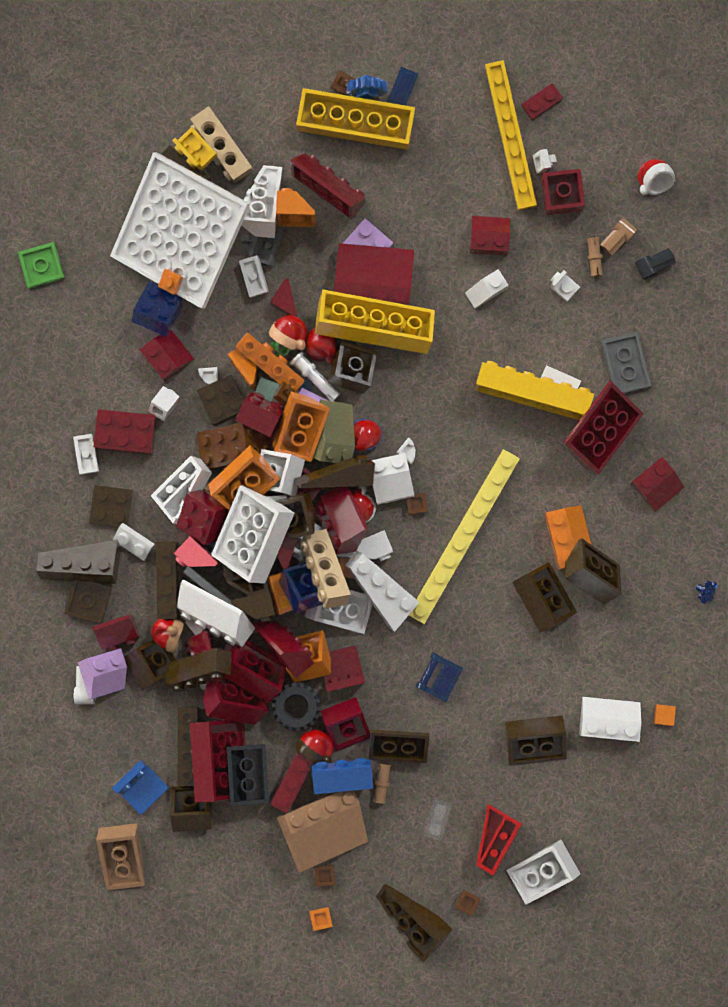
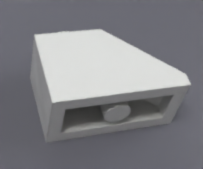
(487, 289)

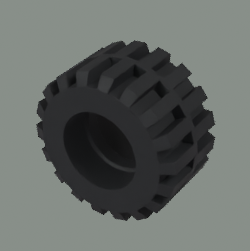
(308, 719)

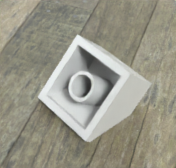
(287, 468)
(392, 479)

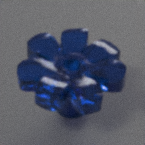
(706, 591)

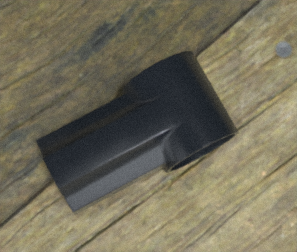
(651, 265)

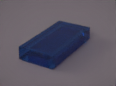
(403, 87)

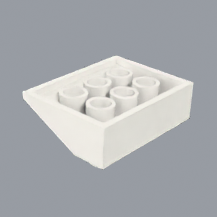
(252, 535)

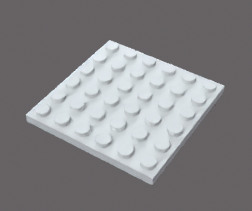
(180, 226)

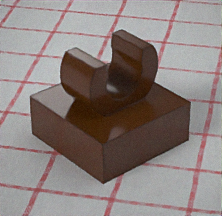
(340, 83)
(283, 392)

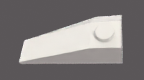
(262, 196)

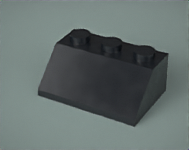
(247, 774)

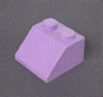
(103, 673)

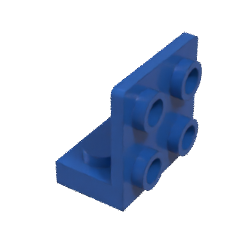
(140, 787)

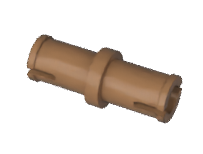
(594, 257)
(382, 783)

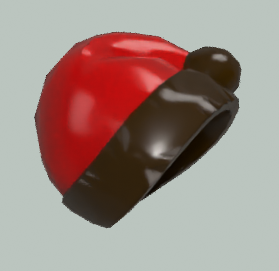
(315, 746)

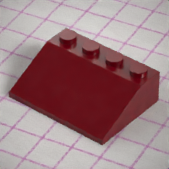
(327, 185)
(374, 272)
(603, 428)
(210, 757)

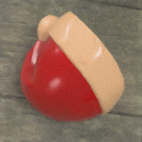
(289, 332)

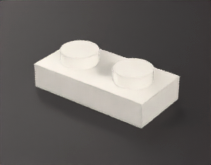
(253, 276)
(86, 454)
(133, 541)

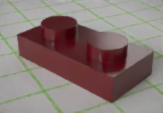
(542, 101)

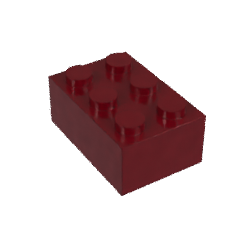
(125, 432)

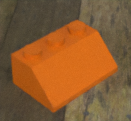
(293, 210)
(300, 426)
(247, 470)
(565, 530)

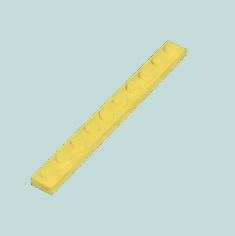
(464, 535)

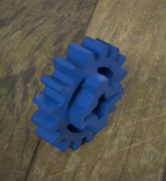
(367, 87)

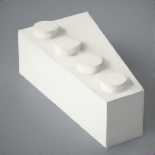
(386, 595)

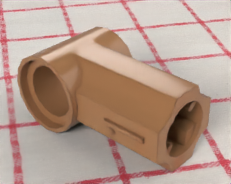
(620, 234)

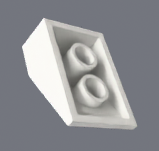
(351, 616)
(543, 872)

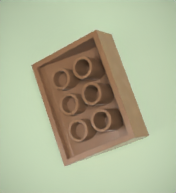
(324, 829)

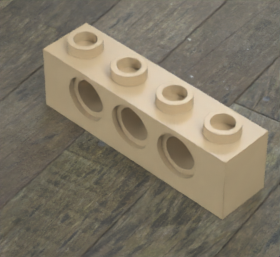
(234, 172)
(338, 592)

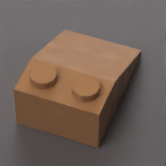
(121, 856)

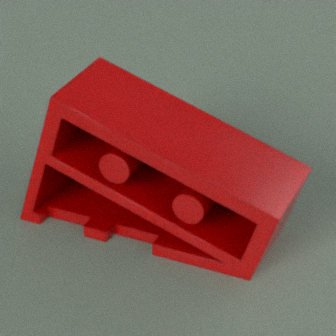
(496, 839)

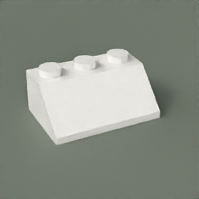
(610, 719)

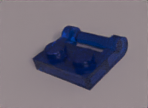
(445, 680)

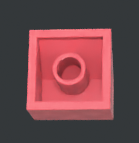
(194, 554)

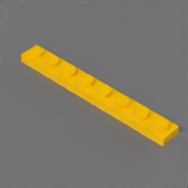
(510, 135)

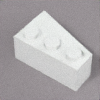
(187, 478)

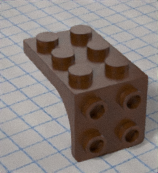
(224, 444)

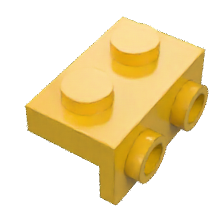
(195, 148)

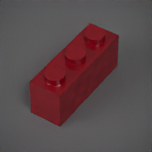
(292, 783)

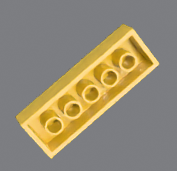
(355, 119)
(375, 321)
(533, 391)

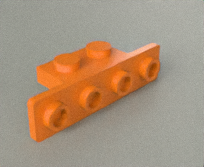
(273, 365)

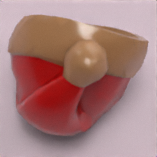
(167, 633)

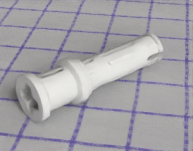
(308, 370)

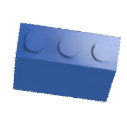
(342, 776)

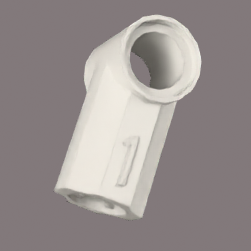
(80, 691)

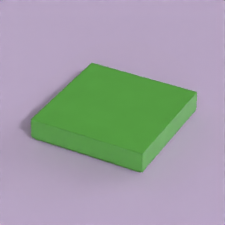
(41, 265)

